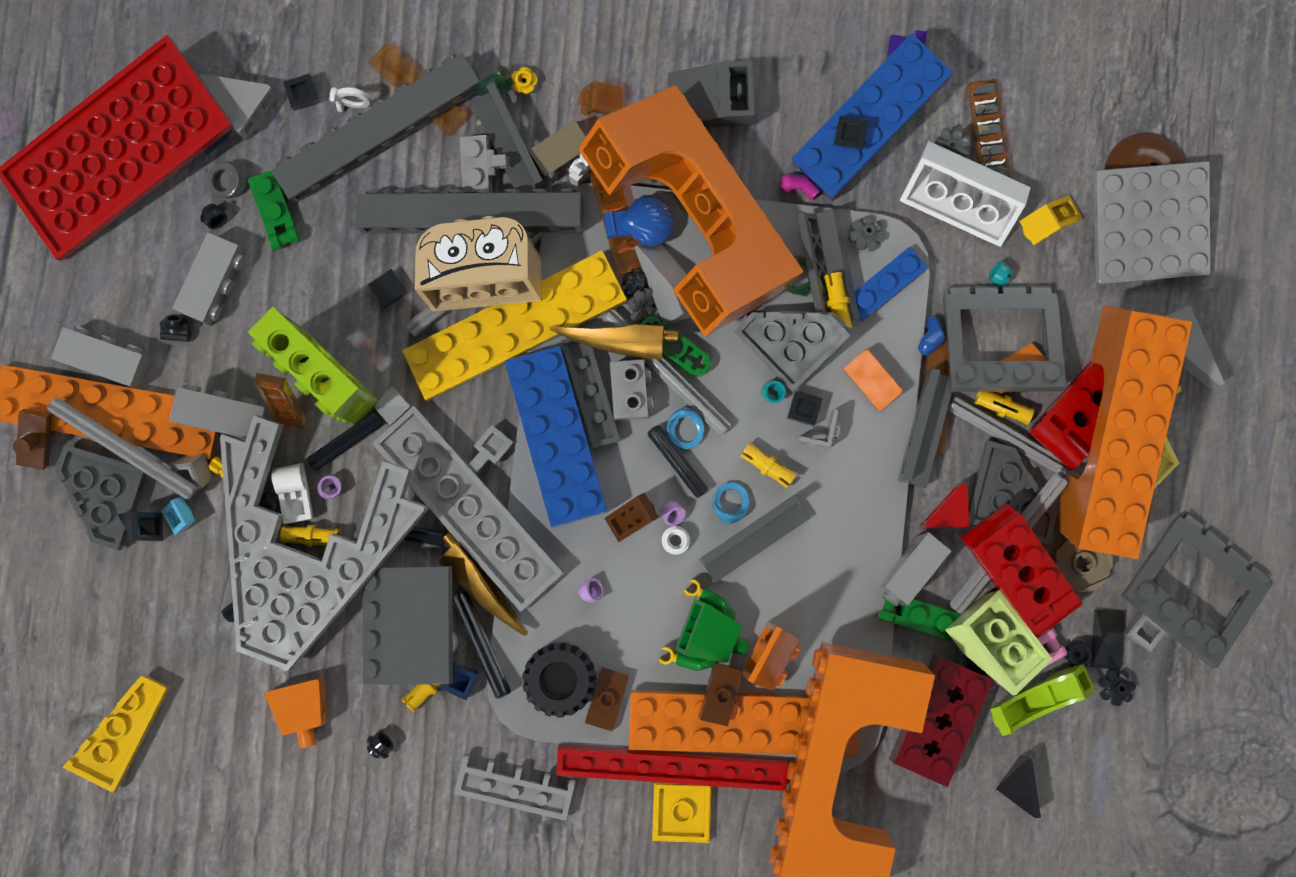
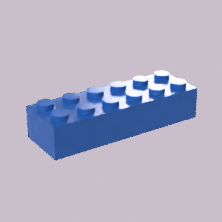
(887, 101)
(556, 437)

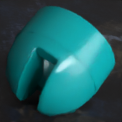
(1000, 273)
(775, 386)

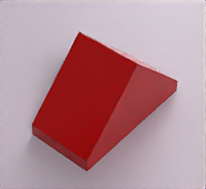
(951, 512)

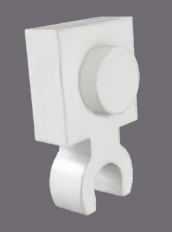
(579, 171)

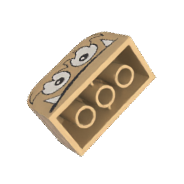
(477, 265)

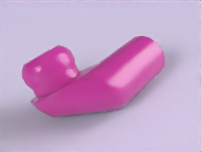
(801, 182)

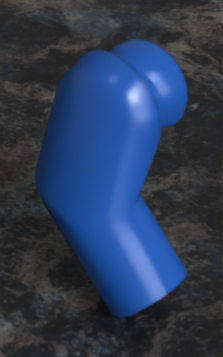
(933, 338)

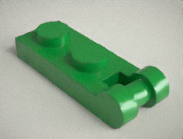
(273, 209)
(920, 617)

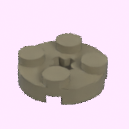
(1085, 581)

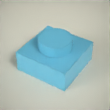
(178, 515)

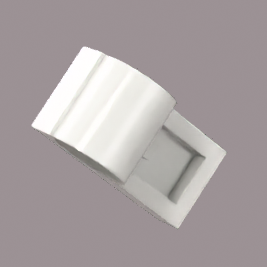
(293, 492)

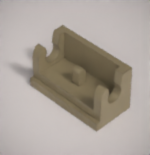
(557, 148)

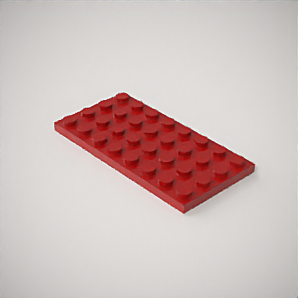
(114, 148)

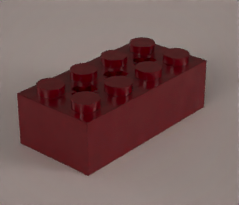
(954, 733)

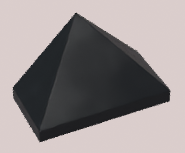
(142, 525)
(1107, 639)
(1020, 786)

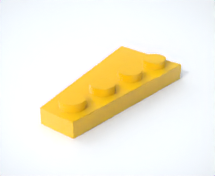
(113, 745)

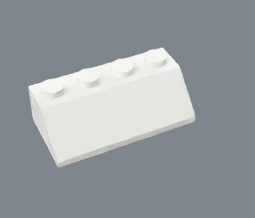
(965, 194)

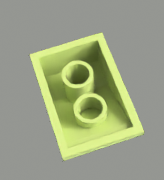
(999, 642)

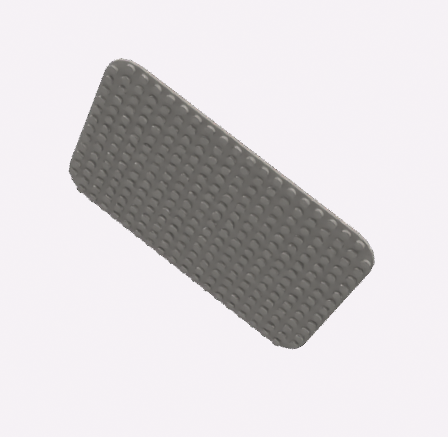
(811, 582)

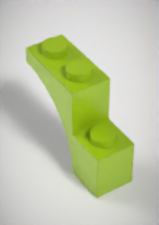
(1042, 698)

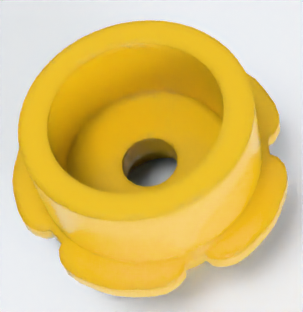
(529, 85)

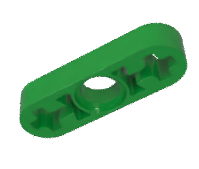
(696, 353)

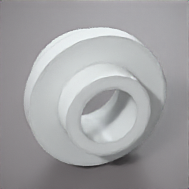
(685, 540)

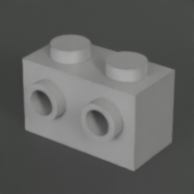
(629, 390)

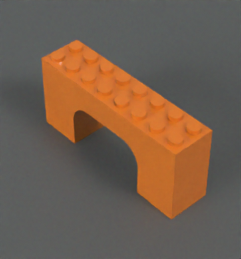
(669, 144)
(1142, 369)
(845, 694)

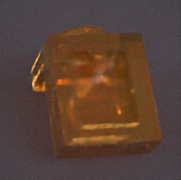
(600, 98)

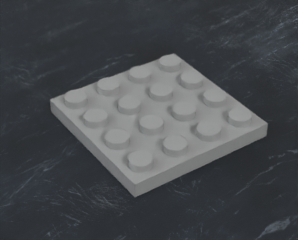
(1152, 222)

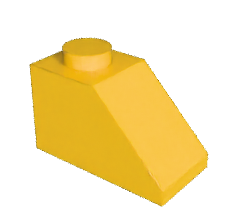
(1050, 219)

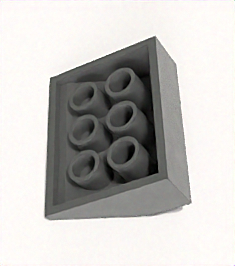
(408, 626)

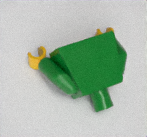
(708, 633)

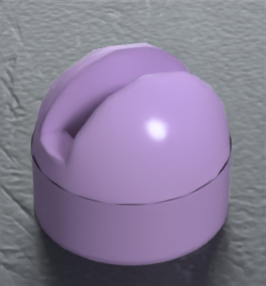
(326, 482)
(675, 519)
(591, 590)

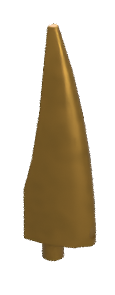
(627, 340)
(478, 583)

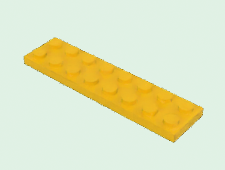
(513, 329)

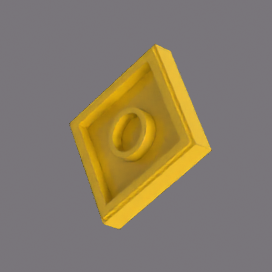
(681, 813)

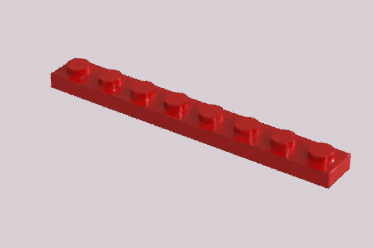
(672, 767)

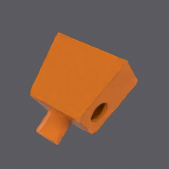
(300, 709)

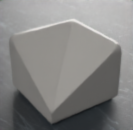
(392, 406)
(193, 469)
(1144, 631)

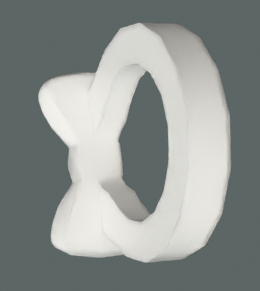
(337, 94)

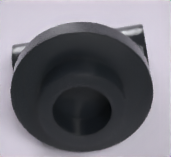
(175, 328)

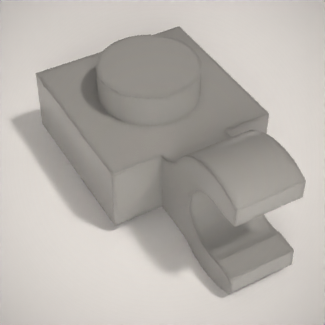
(491, 447)

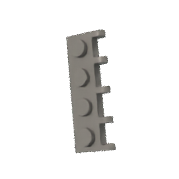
(514, 790)

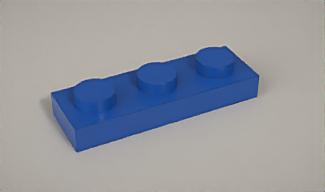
(888, 282)

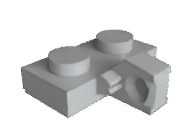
(479, 163)

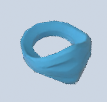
(696, 419)
(741, 512)

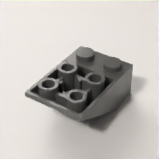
(718, 92)

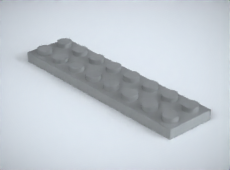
(469, 509)

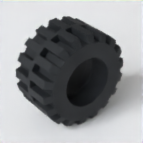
(541, 697)

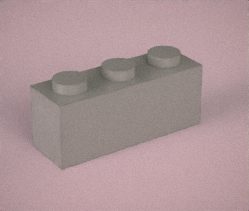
(209, 279)
(101, 356)
(213, 411)

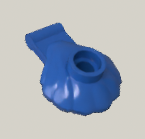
(647, 221)

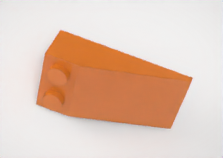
(770, 657)

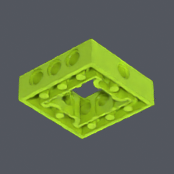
(288, 343)

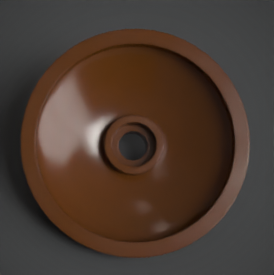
(1144, 150)

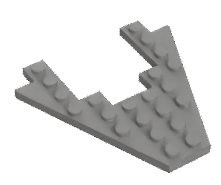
(284, 594)

